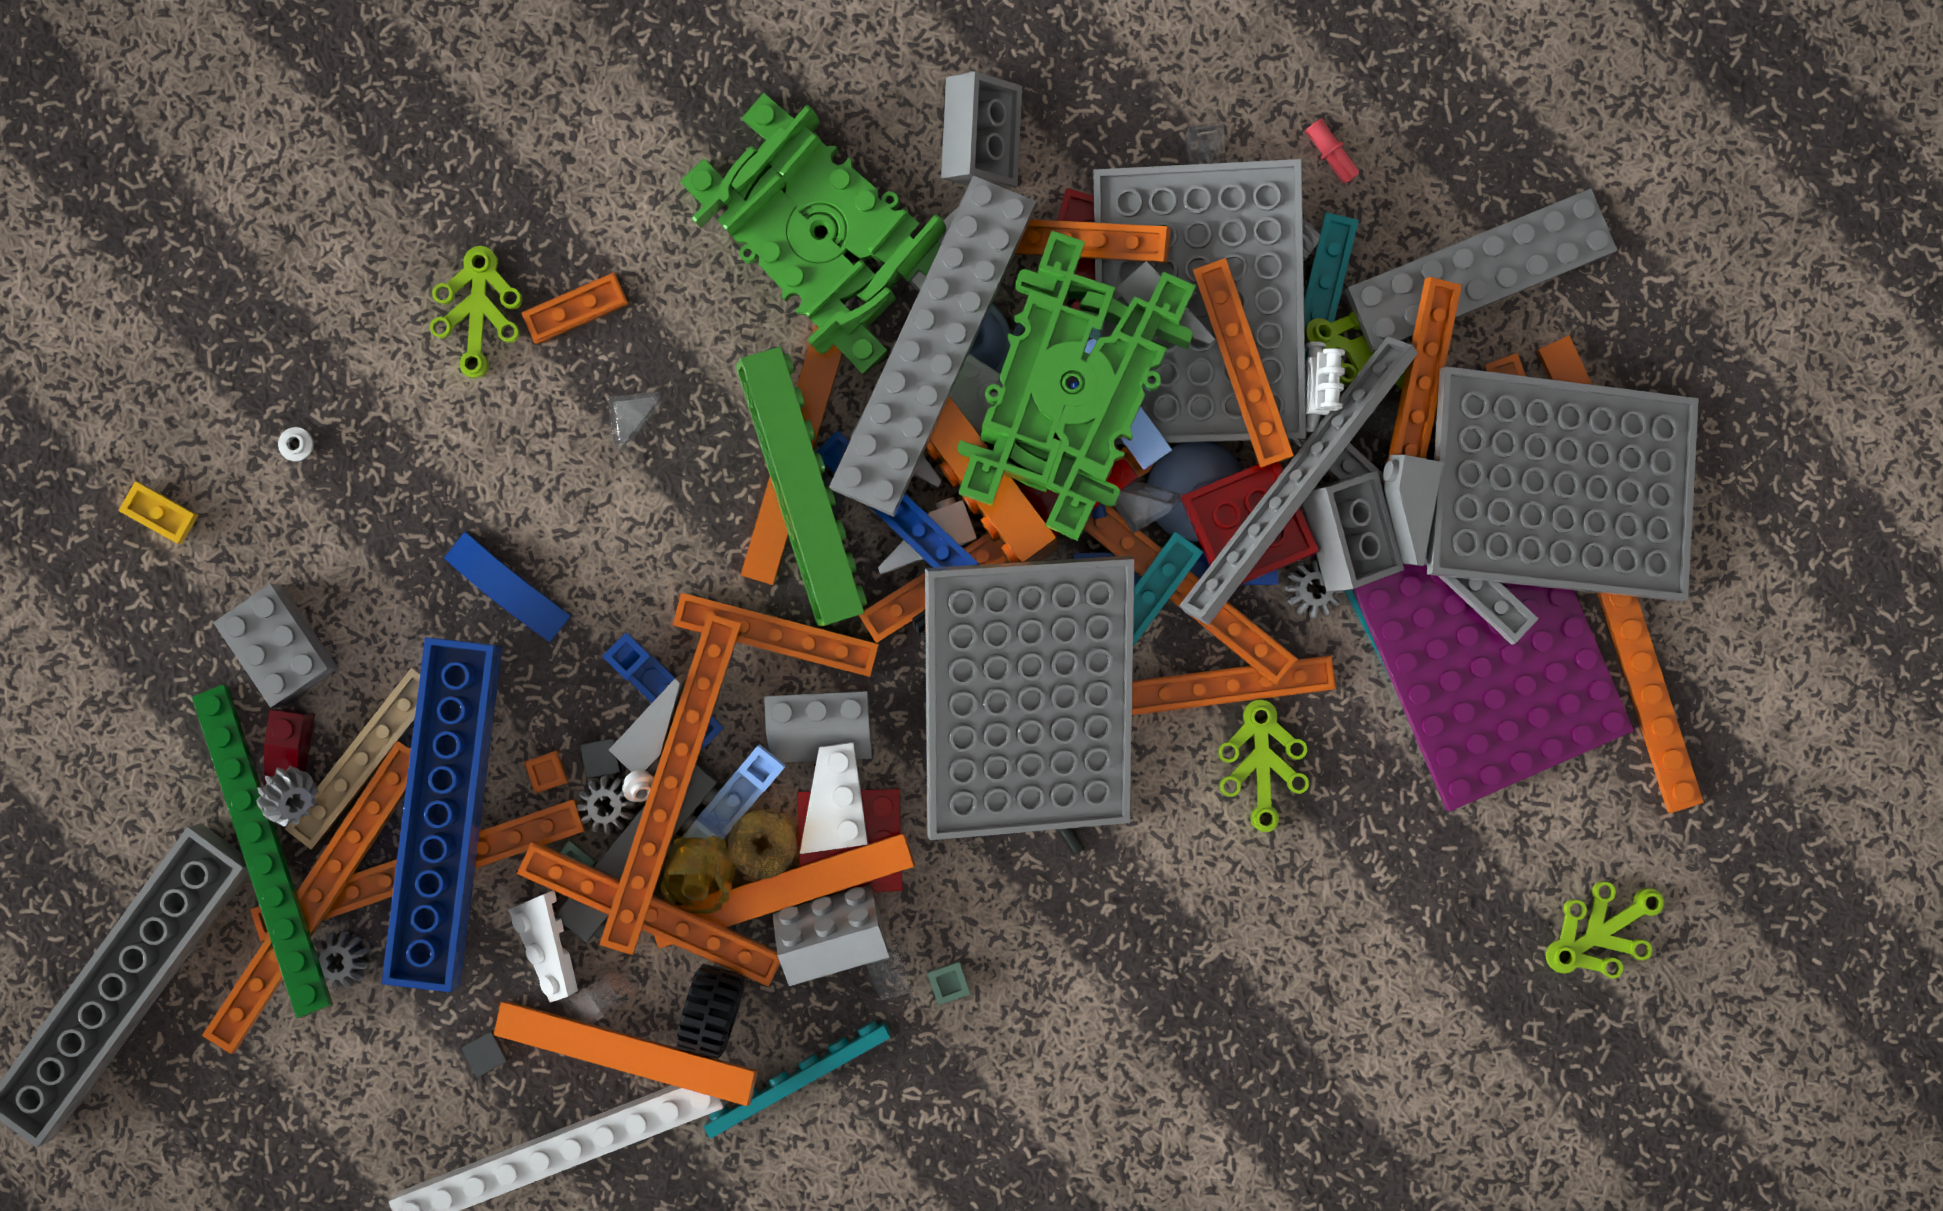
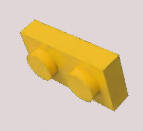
(158, 512)

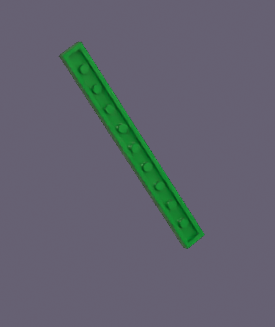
(262, 853)

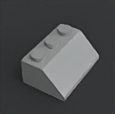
(981, 129)
(1352, 532)
(806, 721)

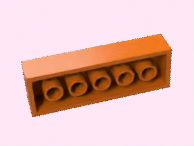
(1012, 515)

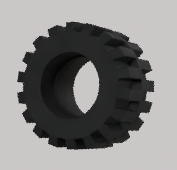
(710, 1011)

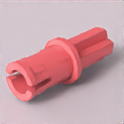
(1332, 151)

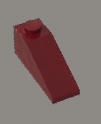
(287, 740)

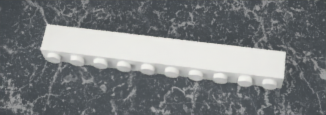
(557, 1151)

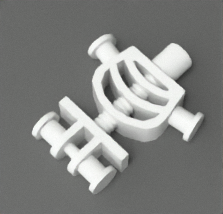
(1322, 382)

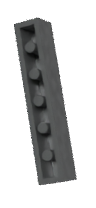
(590, 922)

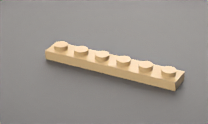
(359, 762)

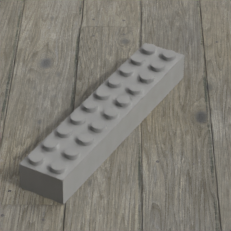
(120, 984)

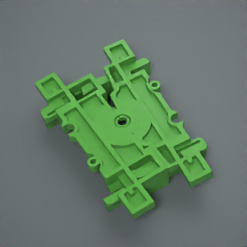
(784, 225)
(1087, 419)

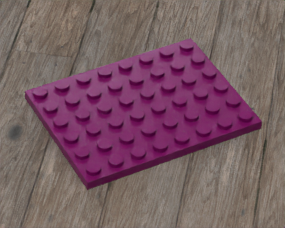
(1476, 701)

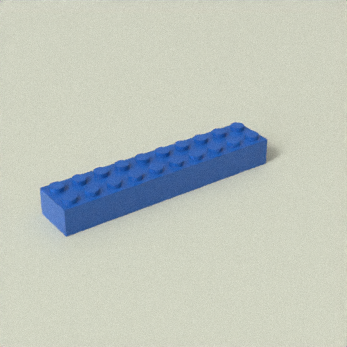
(442, 814)

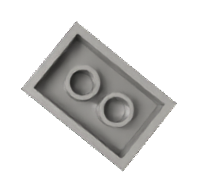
(275, 645)
(829, 935)

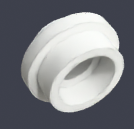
(304, 449)
(637, 785)

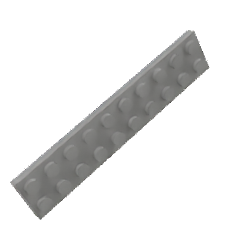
(933, 346)

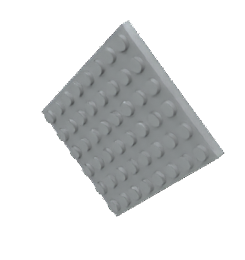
(1215, 213)
(1563, 485)
(1028, 696)

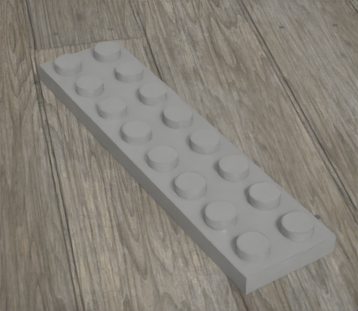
(1486, 266)

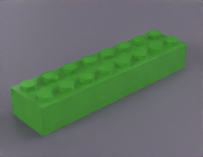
(800, 487)

